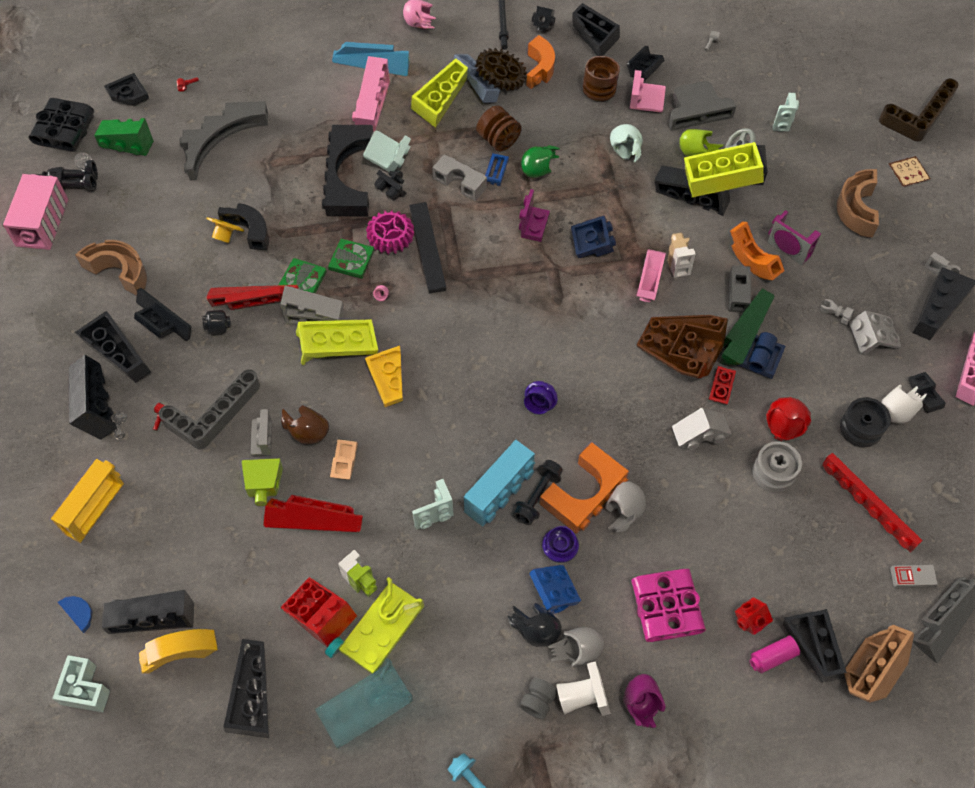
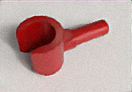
(181, 83)
(156, 409)

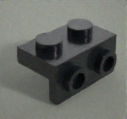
(644, 62)

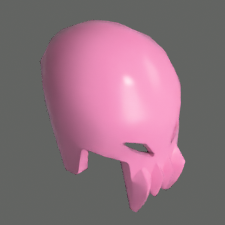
(418, 14)

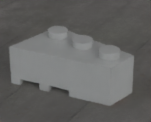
(308, 306)

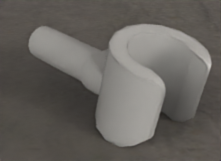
(713, 37)

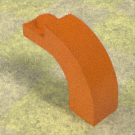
(544, 54)
(751, 255)

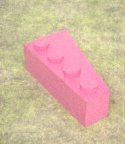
(372, 92)
(966, 386)

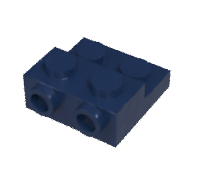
(593, 237)

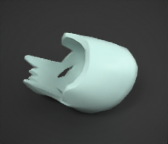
(626, 141)

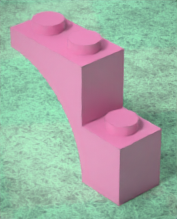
(651, 275)

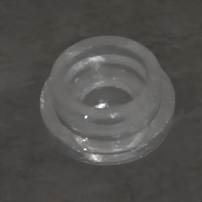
(80, 160)

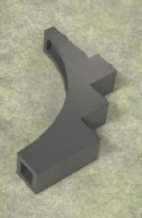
(234, 118)

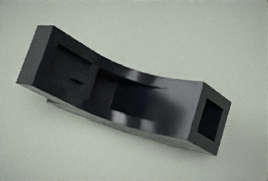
(250, 218)

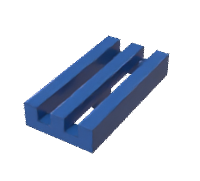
(493, 179)

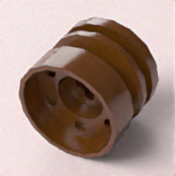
(601, 78)
(498, 128)

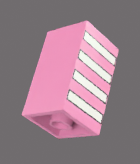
(36, 211)

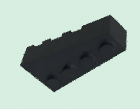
(943, 299)
(112, 344)
(89, 399)
(149, 613)
(248, 697)

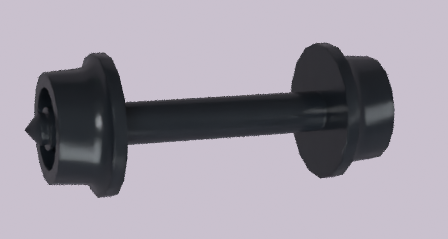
(526, 512)

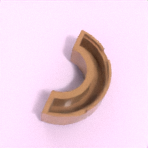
(852, 209)
(115, 254)

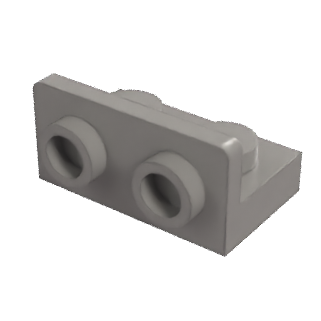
(261, 434)

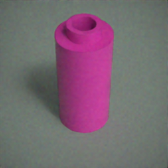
(774, 654)

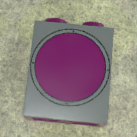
(790, 241)

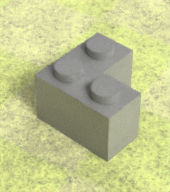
(701, 427)

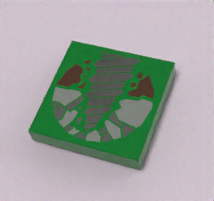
(351, 258)
(304, 274)

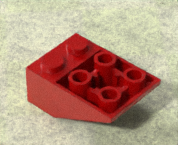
(319, 611)

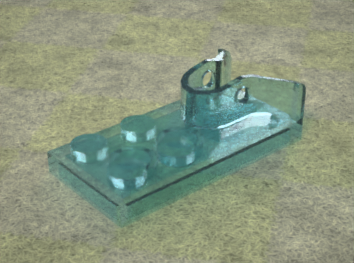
(364, 705)

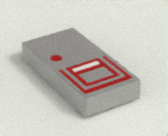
(913, 576)

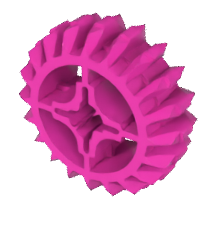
(388, 226)

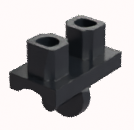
(384, 181)

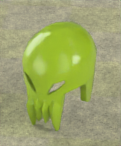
(693, 142)

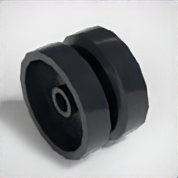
(865, 422)

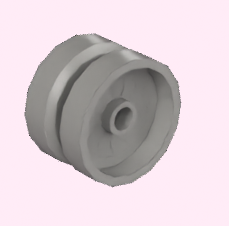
(777, 466)

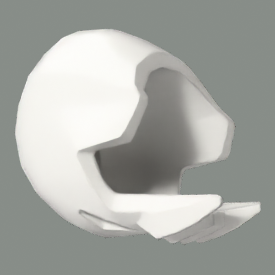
(902, 405)

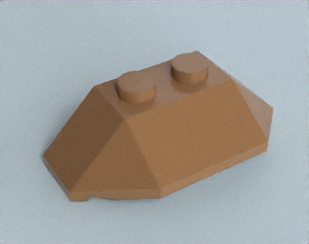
(879, 663)

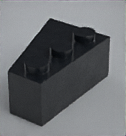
(595, 29)

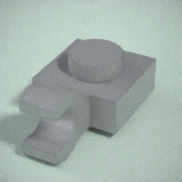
(936, 262)

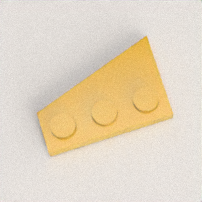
(387, 375)

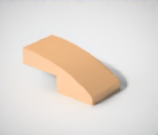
(344, 459)

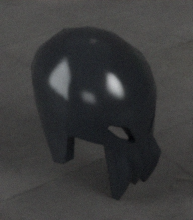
(538, 630)

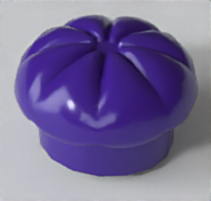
(540, 397)
(560, 544)

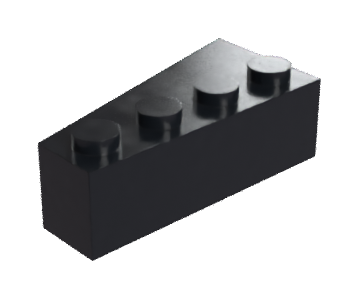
(674, 184)

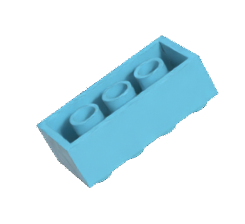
(499, 483)

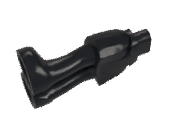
(88, 174)

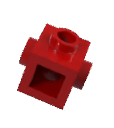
(753, 616)

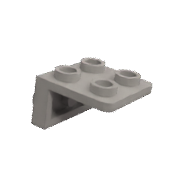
(874, 330)

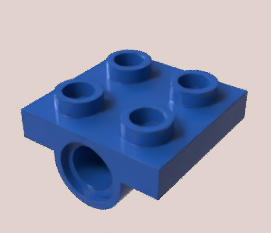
(555, 588)

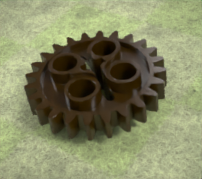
(501, 69)

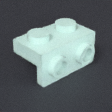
(786, 113)

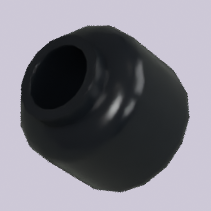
(216, 322)

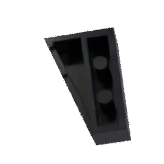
(817, 643)

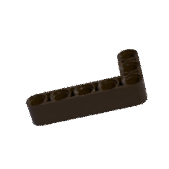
(916, 126)

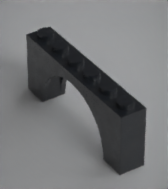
(339, 198)

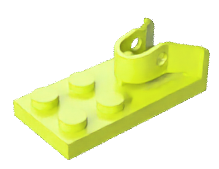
(336, 338)
(381, 627)

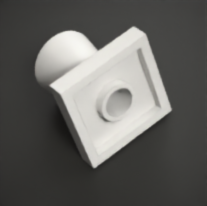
(584, 692)

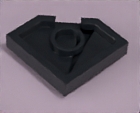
(127, 90)

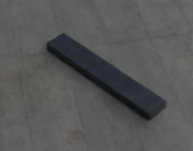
(427, 248)

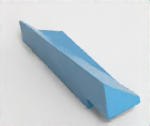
(357, 54)

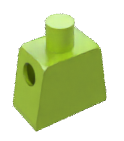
(262, 478)

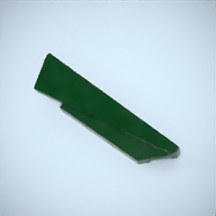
(745, 330)

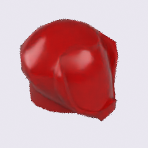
(788, 418)

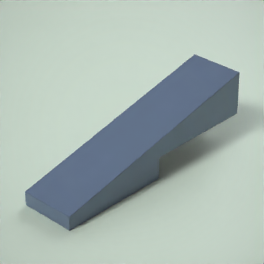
(486, 92)

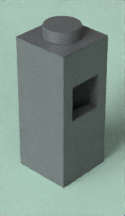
(739, 288)

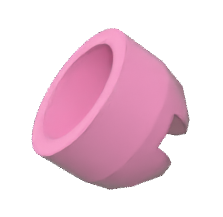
(378, 293)

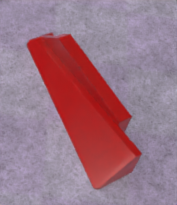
(245, 296)
(311, 515)

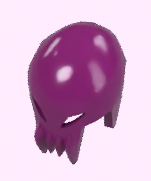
(643, 700)

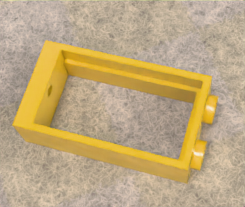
(88, 500)

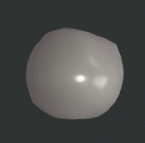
(630, 503)
(582, 645)

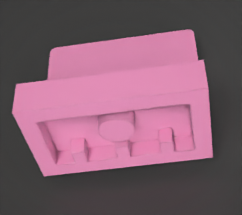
(646, 96)

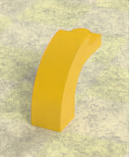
(175, 646)

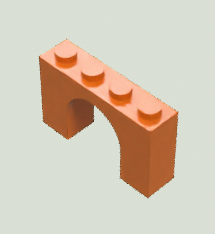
(576, 512)

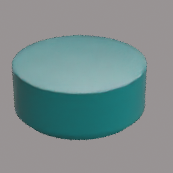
(334, 647)

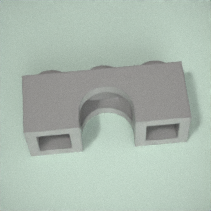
(449, 169)

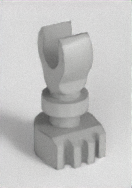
(838, 311)

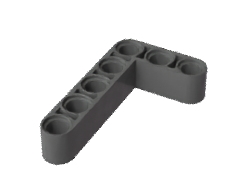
(213, 413)

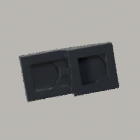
(927, 386)

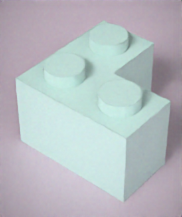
(76, 688)

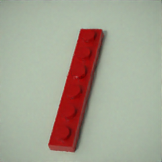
(876, 507)

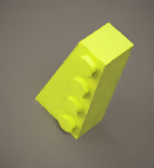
(438, 94)

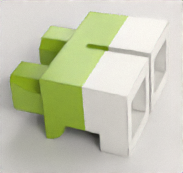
(357, 576)

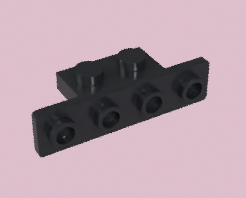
(159, 318)

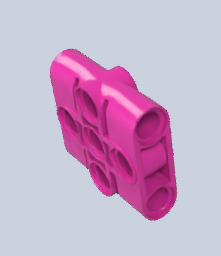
(656, 622)

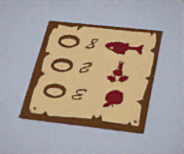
(909, 171)

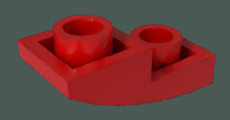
(722, 385)

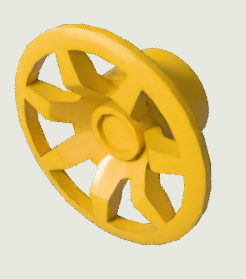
(223, 229)

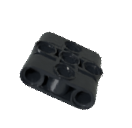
(61, 124)

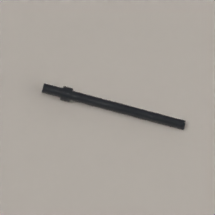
(503, 34)

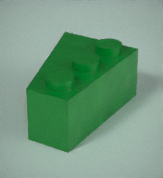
(125, 136)

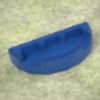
(78, 611)

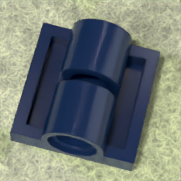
(764, 355)

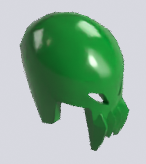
(537, 160)

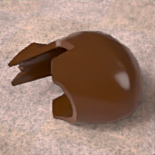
(309, 428)

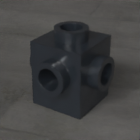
(540, 13)

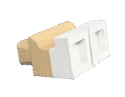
(680, 257)

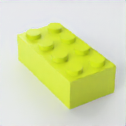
(724, 169)

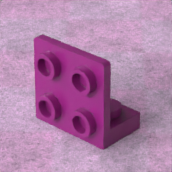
(533, 219)

